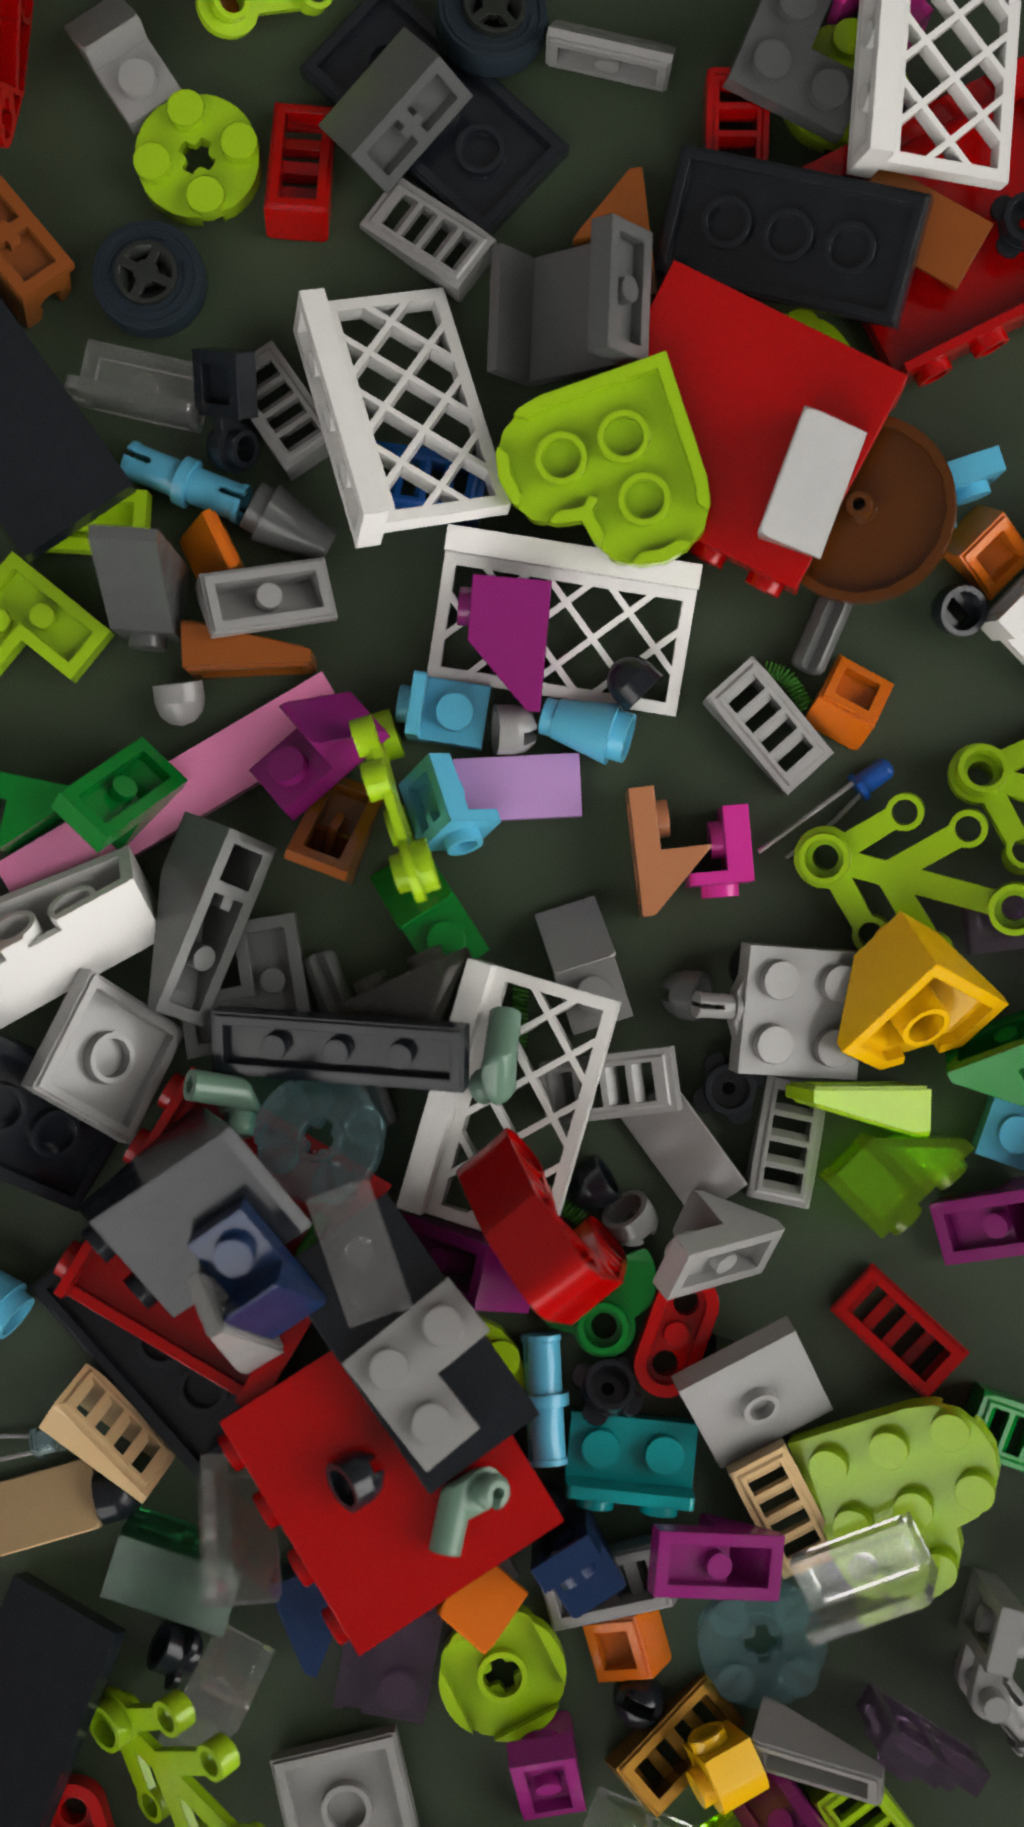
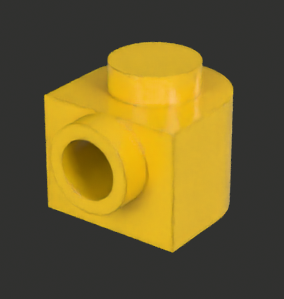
(724, 1766)

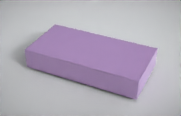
(523, 785)

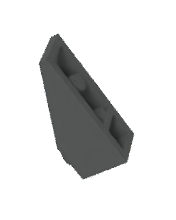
(140, 584)
(201, 914)

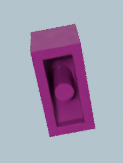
(509, 630)
(470, 1264)

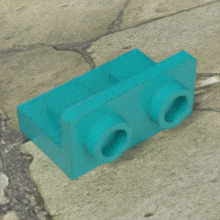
(631, 1462)

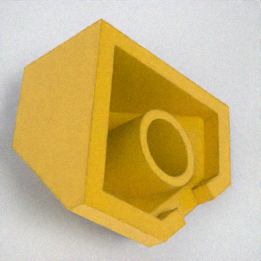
(912, 994)

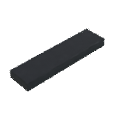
(341, 1048)

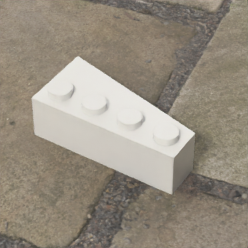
(71, 923)

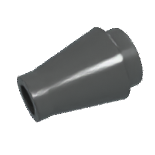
(286, 523)

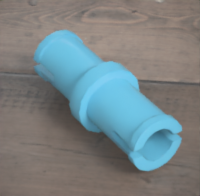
(186, 482)
(546, 1392)

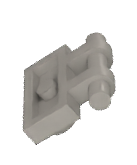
(990, 1644)

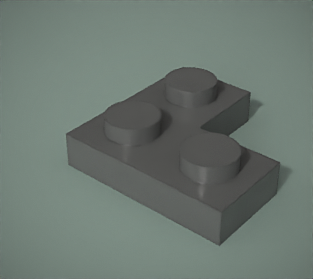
(786, 75)
(269, 975)

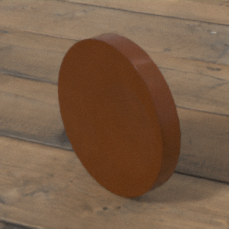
(890, 523)

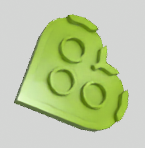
(612, 459)
(900, 1461)

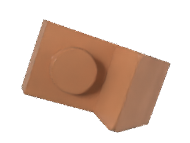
(655, 869)

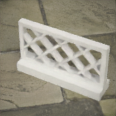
(883, 88)
(350, 433)
(572, 565)
(448, 1113)

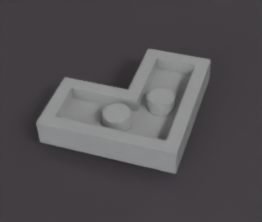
(403, 1368)

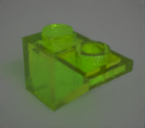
(891, 1173)

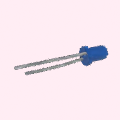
(863, 784)

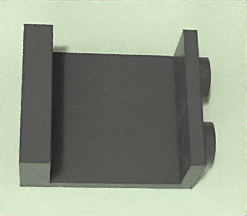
(571, 307)

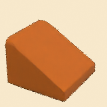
(209, 545)
(986, 550)
(848, 703)
(484, 1608)
(628, 1647)

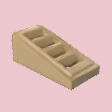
(83, 1439)
(761, 1463)

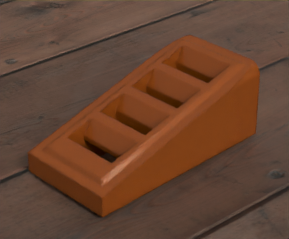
(240, 655)

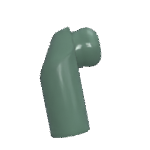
(499, 1068)
(230, 1094)
(462, 1501)

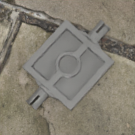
(785, 1011)

